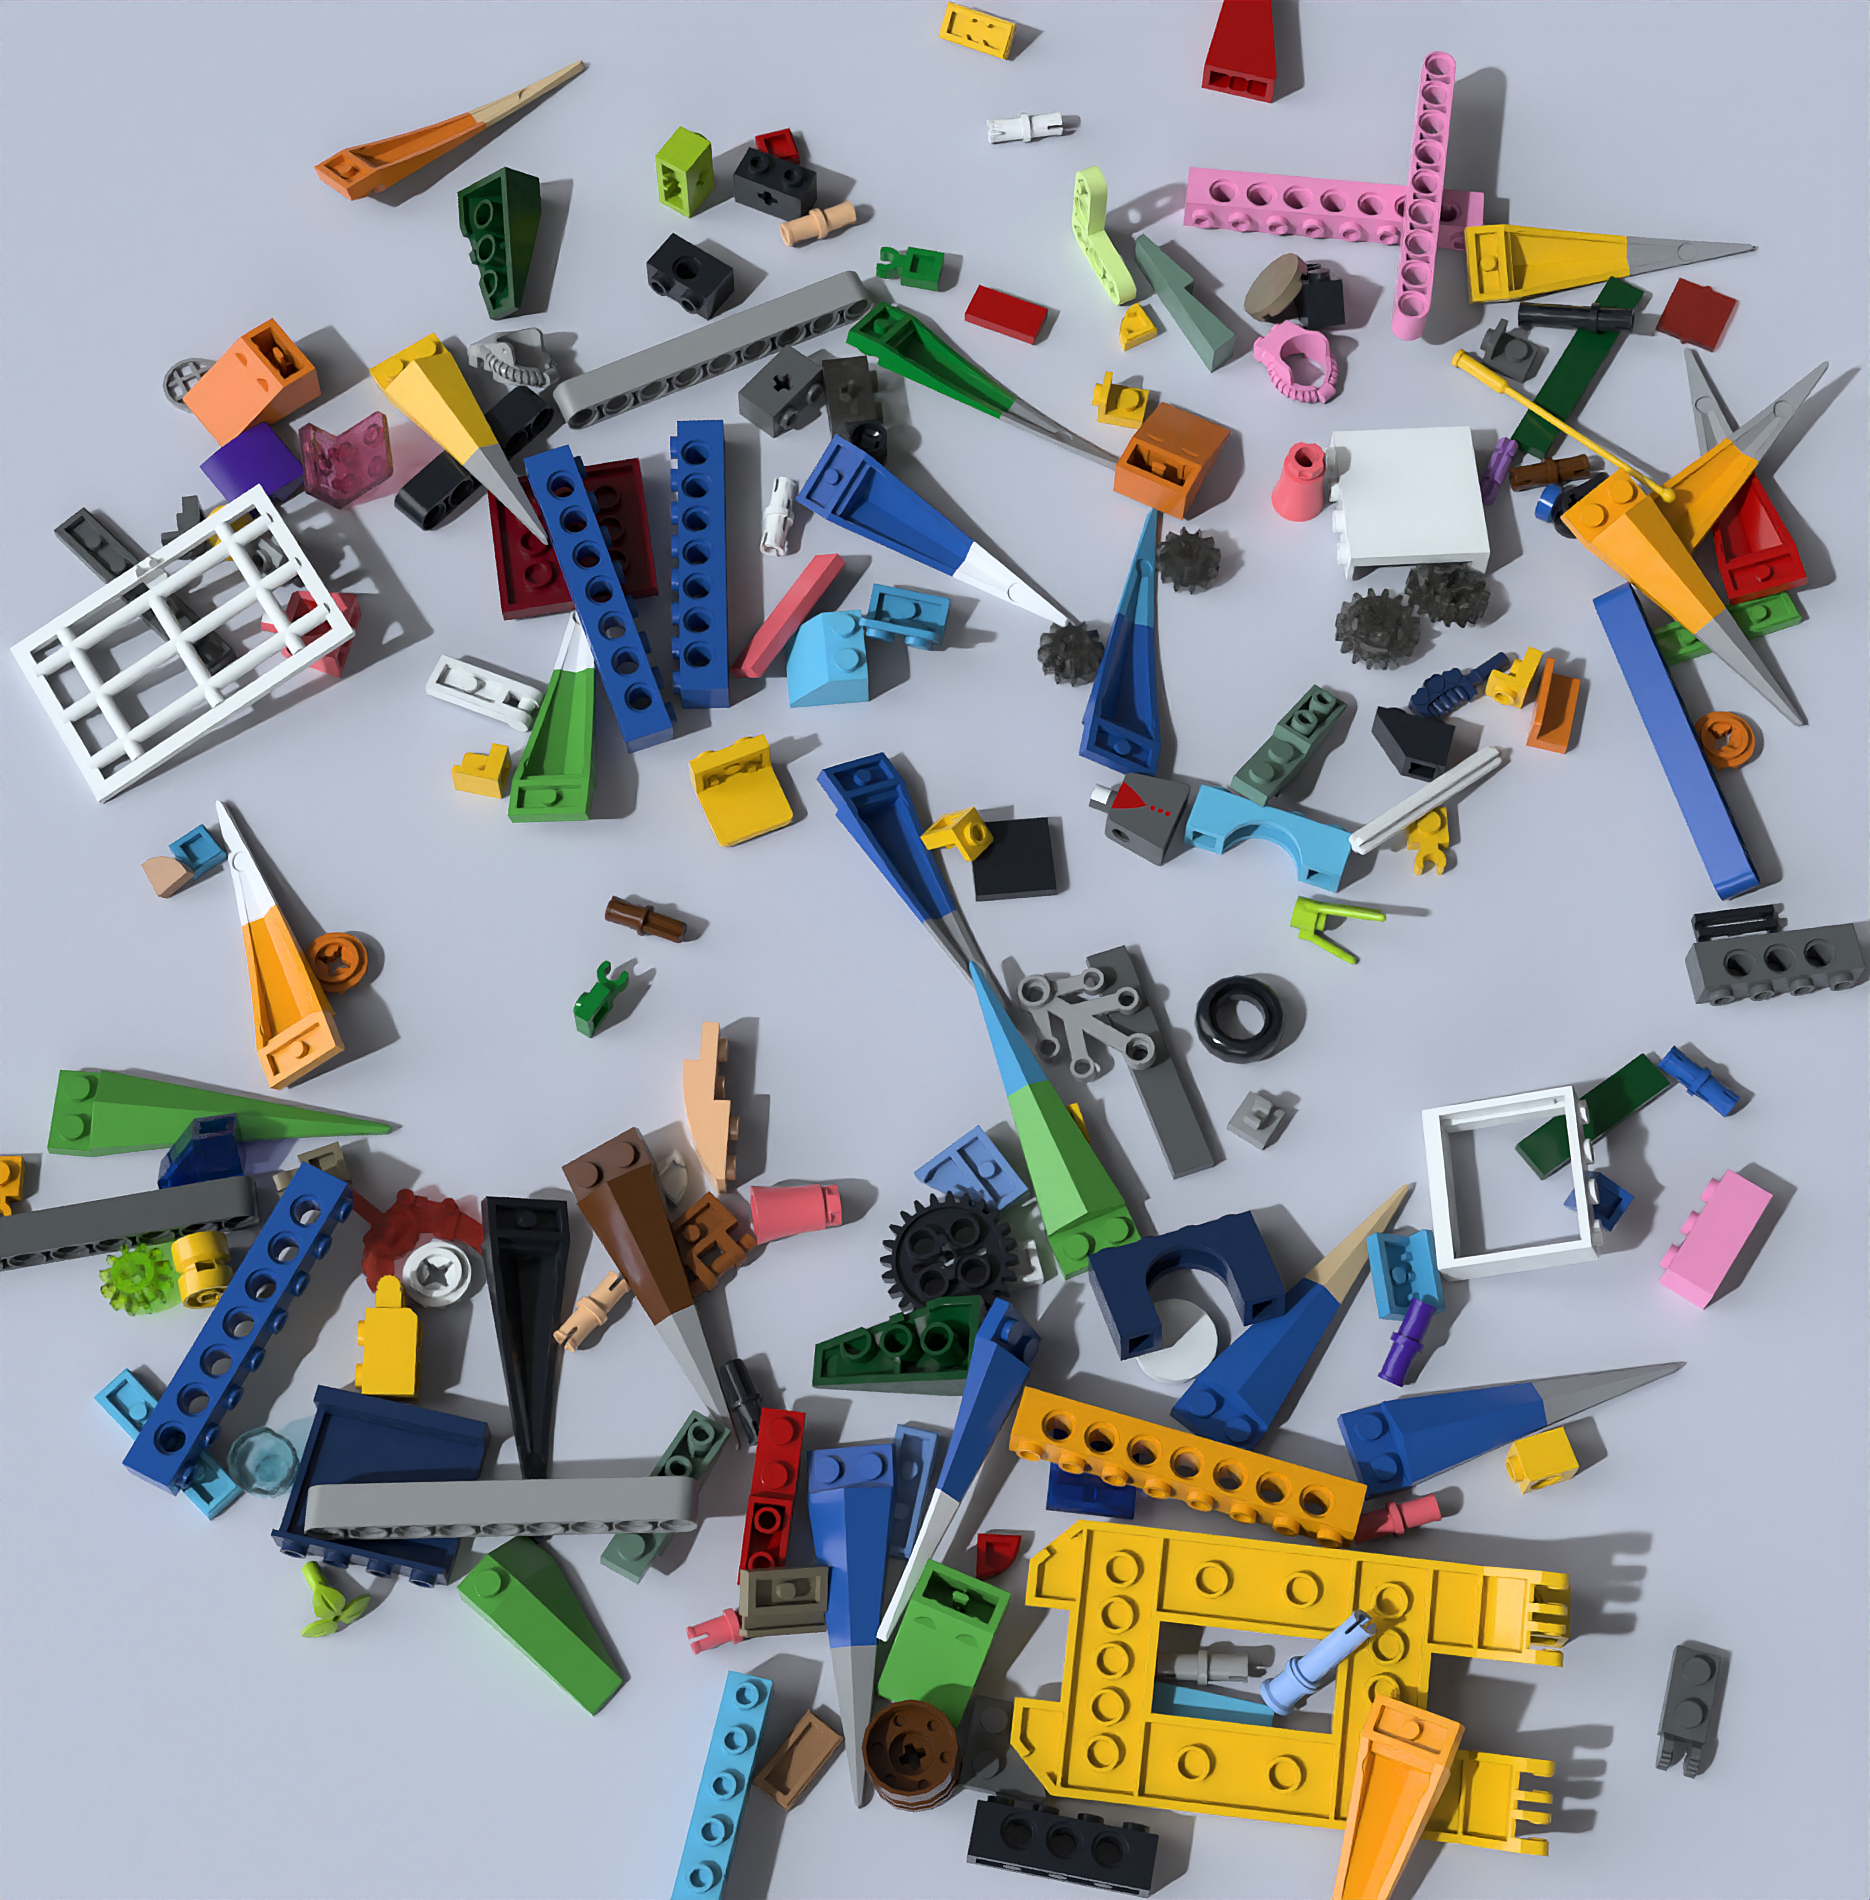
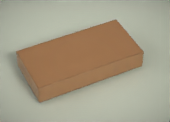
(798, 1760)

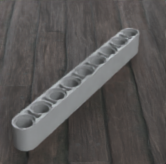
(712, 350)
(502, 1508)

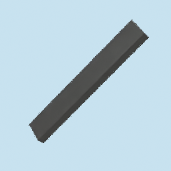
(110, 559)
(1160, 1083)

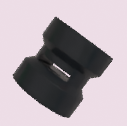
(870, 438)

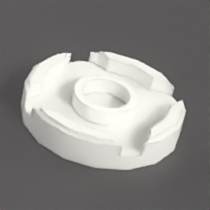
(1187, 1343)

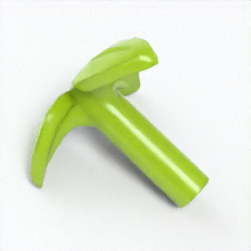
(329, 1604)

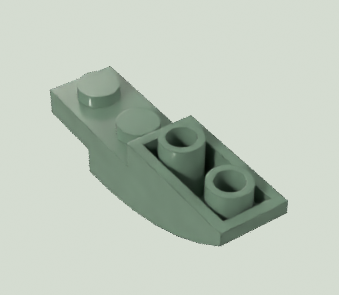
(1290, 746)
(689, 1455)

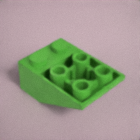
(944, 1640)

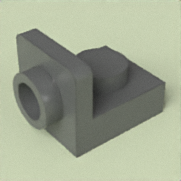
(1507, 353)
(191, 516)

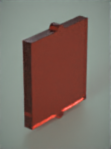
(1695, 314)

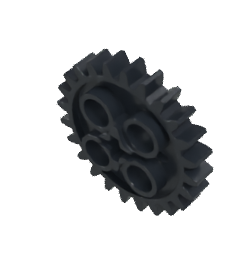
(941, 1224)

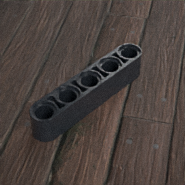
(447, 483)

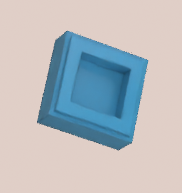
(198, 850)

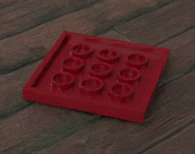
(529, 570)

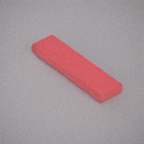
(787, 616)

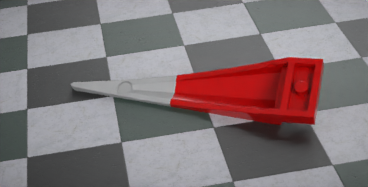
(1749, 538)

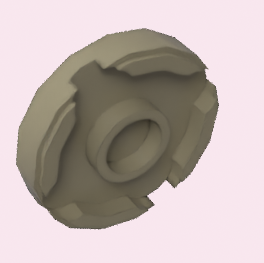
(1275, 287)

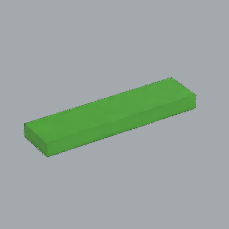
(1753, 617)

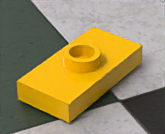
(977, 30)

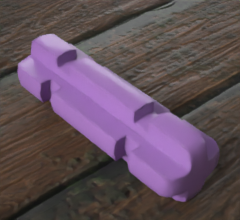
(1497, 469)

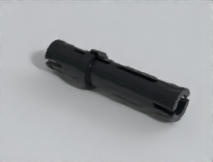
(1576, 317)

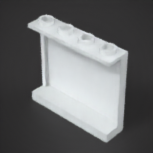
(1406, 498)

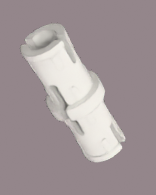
(1024, 127)
(778, 516)

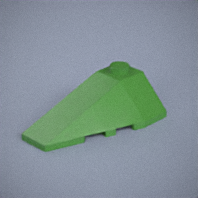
(535, 1609)

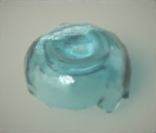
(263, 1463)

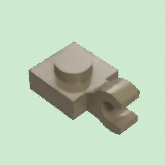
(326, 1158)

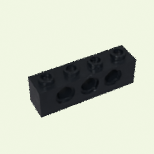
(1082, 1867)

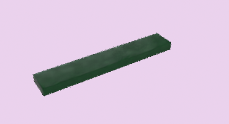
(1573, 374)

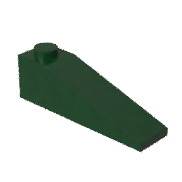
(502, 226)
(908, 1354)

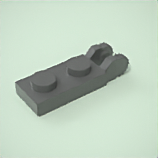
(1687, 1707)

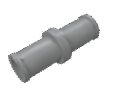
(1202, 1667)

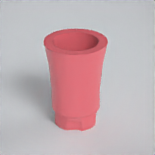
(1300, 487)
(793, 1210)

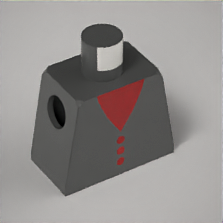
(1142, 813)

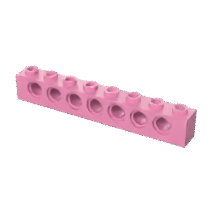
(1317, 207)

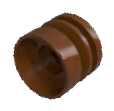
(907, 1729)

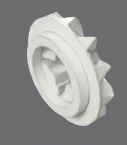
(439, 1256)

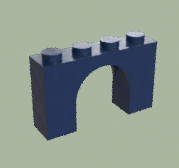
(1223, 1247)

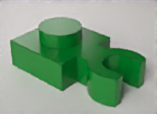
(917, 268)

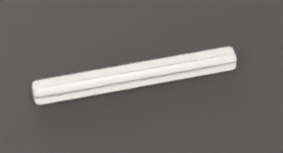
(1424, 800)

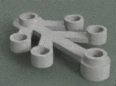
(1080, 1019)

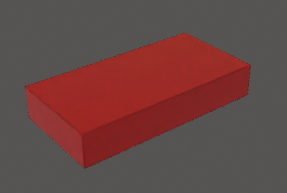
(1006, 314)

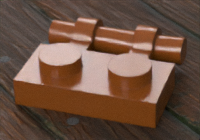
(700, 1230)

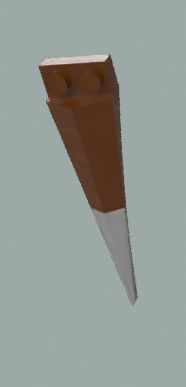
(629, 1213)

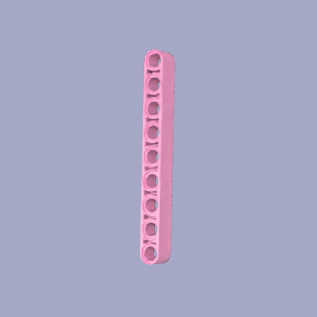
(1423, 196)

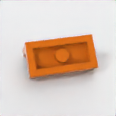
(1553, 710)

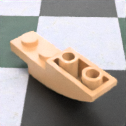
(706, 1110)

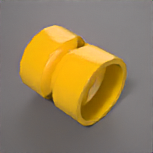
(203, 1267)

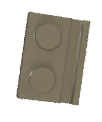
(783, 1600)

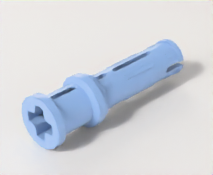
(1304, 1673)

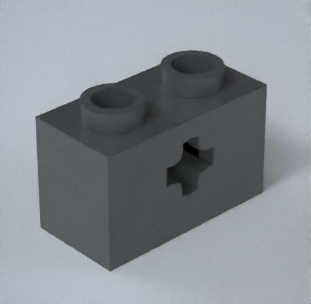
(781, 391)

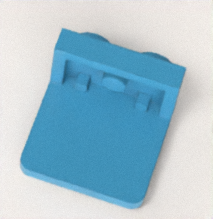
(906, 615)

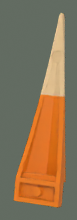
(387, 161)

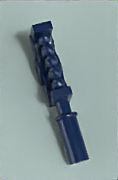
(1447, 690)

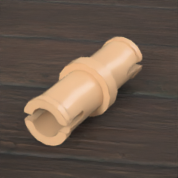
(818, 223)
(591, 1311)

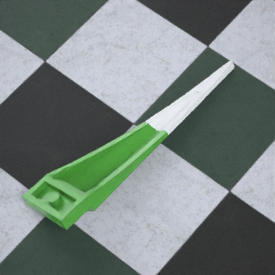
(560, 757)

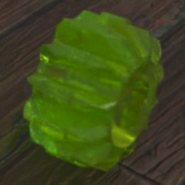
(119, 1281)

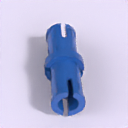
(1699, 1081)

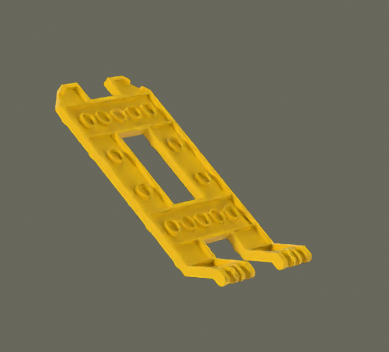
(1131, 1577)

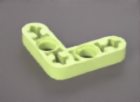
(1089, 231)

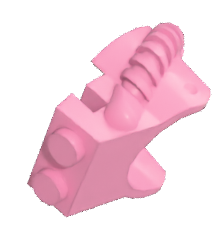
(1294, 339)

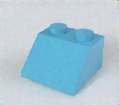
(827, 661)

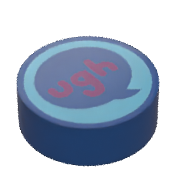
(1549, 502)

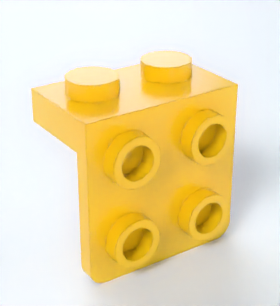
(739, 791)

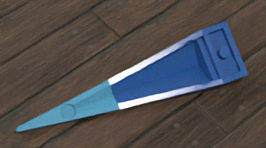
(1123, 707)

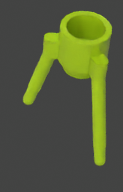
(1313, 915)

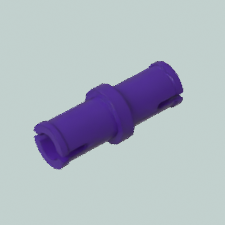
(1407, 1342)

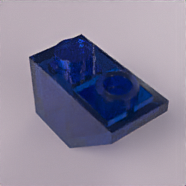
(204, 1152)

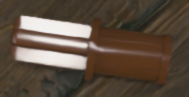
(644, 920)

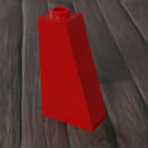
(1242, 51)

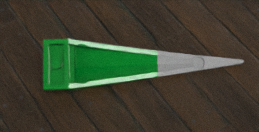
(920, 355)

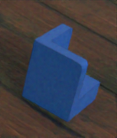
(1612, 1202)

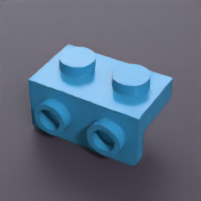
(1403, 1270)

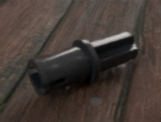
(744, 1397)

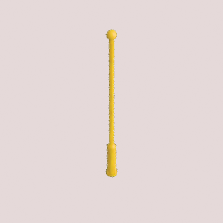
(1501, 386)

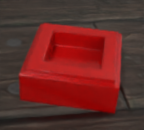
(779, 144)

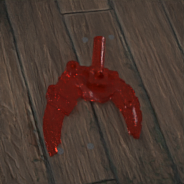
(400, 1228)

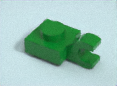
(595, 1006)

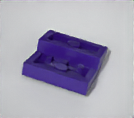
(254, 459)

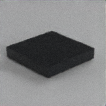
(1015, 862)

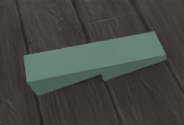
(1175, 287)

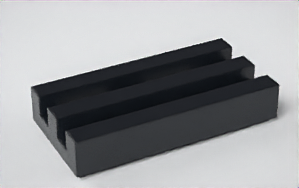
(1763, 912)

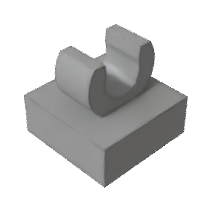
(1256, 1120)

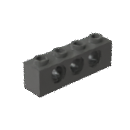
(1832, 946)

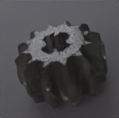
(1187, 560)
(1076, 639)

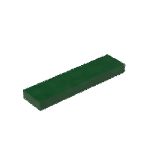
(1607, 1107)

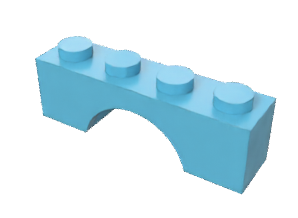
(1225, 819)

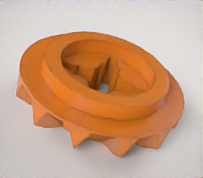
(1740, 743)
(327, 949)

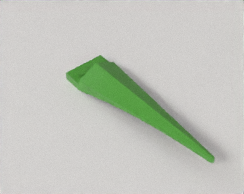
(133, 1114)

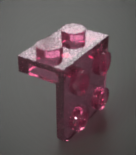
(347, 464)

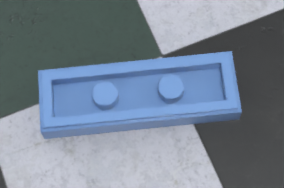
(915, 1463)

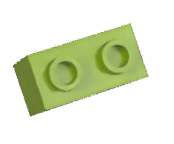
(685, 171)

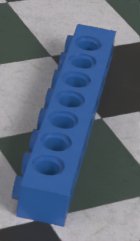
(546, 475)
(709, 684)
(194, 1378)

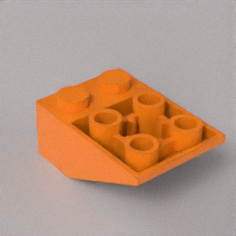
(253, 383)
(1169, 459)

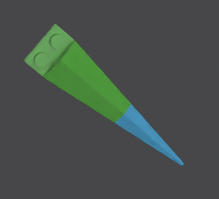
(1070, 1185)

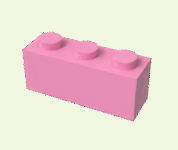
(1713, 1237)

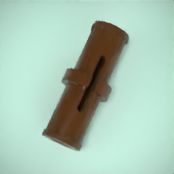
(1548, 472)

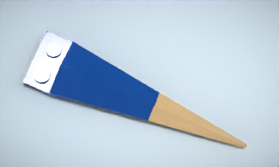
(1251, 1379)

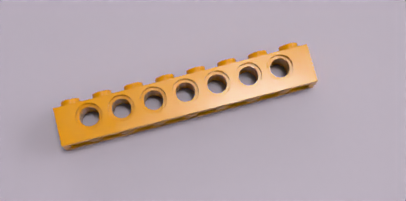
(1209, 1459)

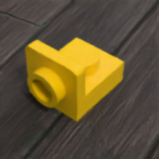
(1119, 403)
(1513, 688)
(959, 829)

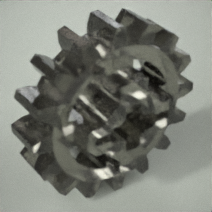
(1447, 593)
(1377, 629)

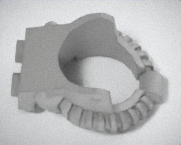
(502, 351)

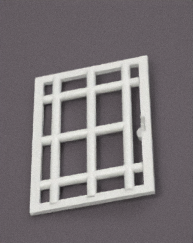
(161, 586)

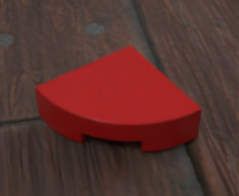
(995, 1554)

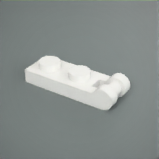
(483, 692)

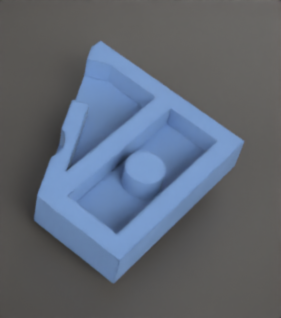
(974, 1168)

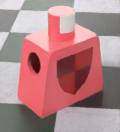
(302, 603)

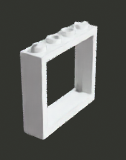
(1494, 1112)

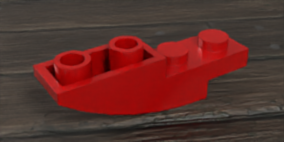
(773, 1489)

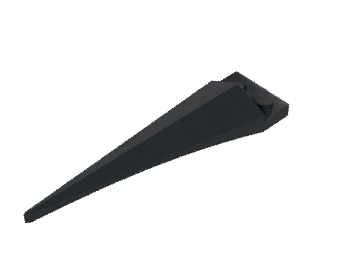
(525, 1276)

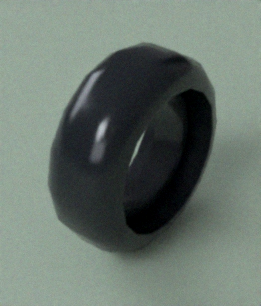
(1243, 989)

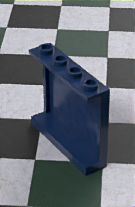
(382, 1442)

